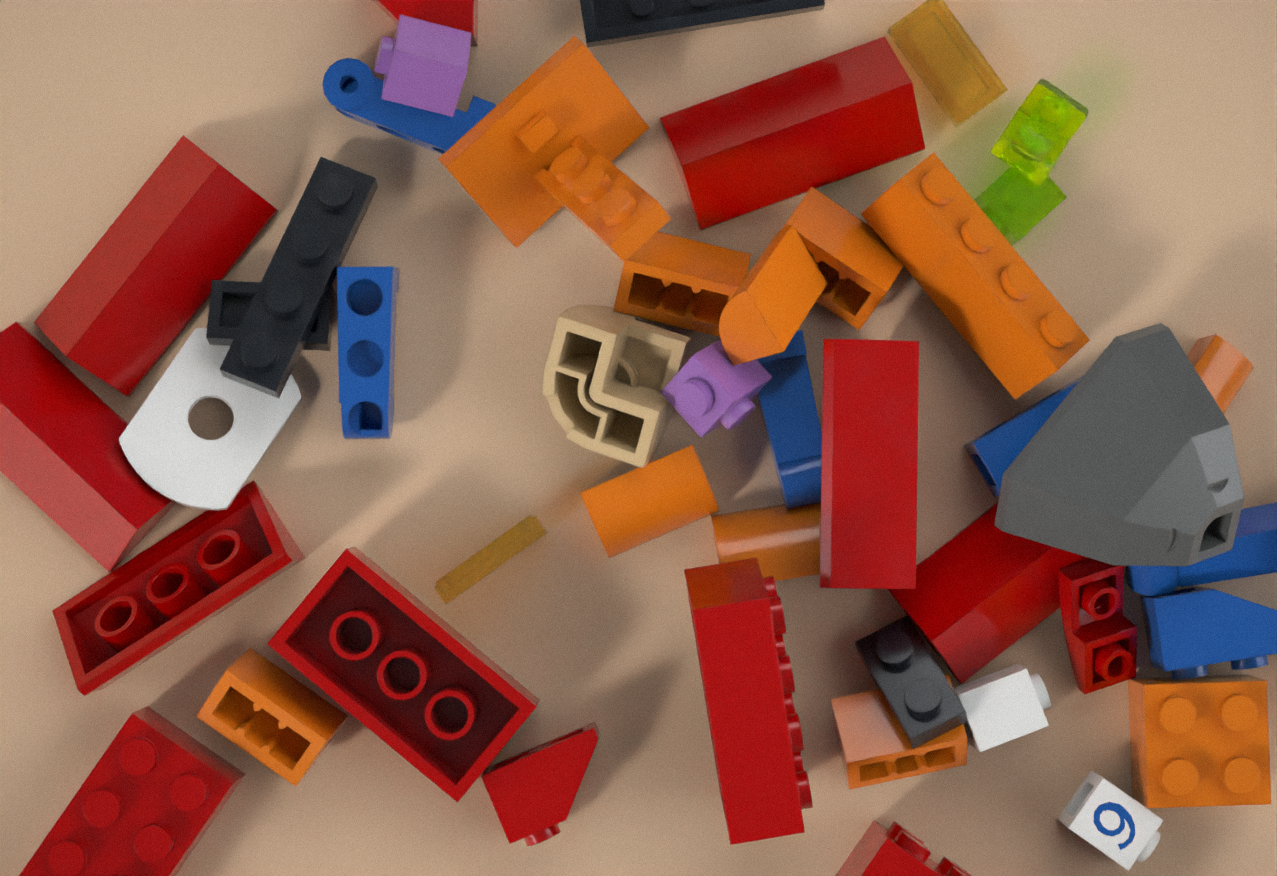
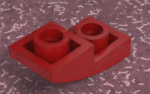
(1095, 630)

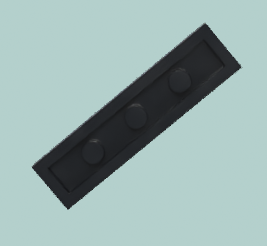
(639, 19)
(299, 277)

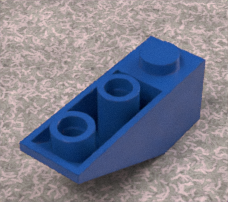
(1206, 628)

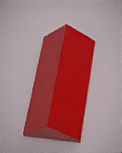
(794, 132)
(154, 267)
(67, 452)
(869, 464)
(173, 588)
(983, 593)

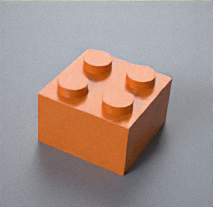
(1199, 741)

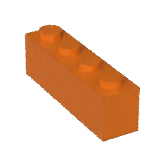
(975, 276)

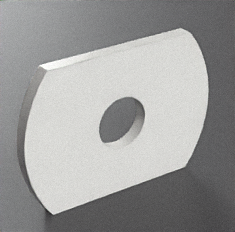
(177, 460)

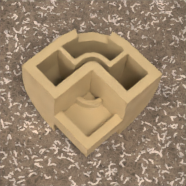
(608, 381)

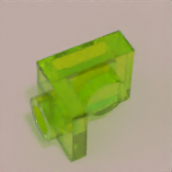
(1039, 131)
(1018, 203)

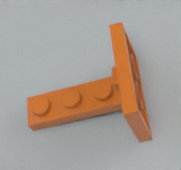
(555, 150)

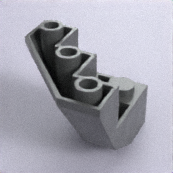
(1130, 463)

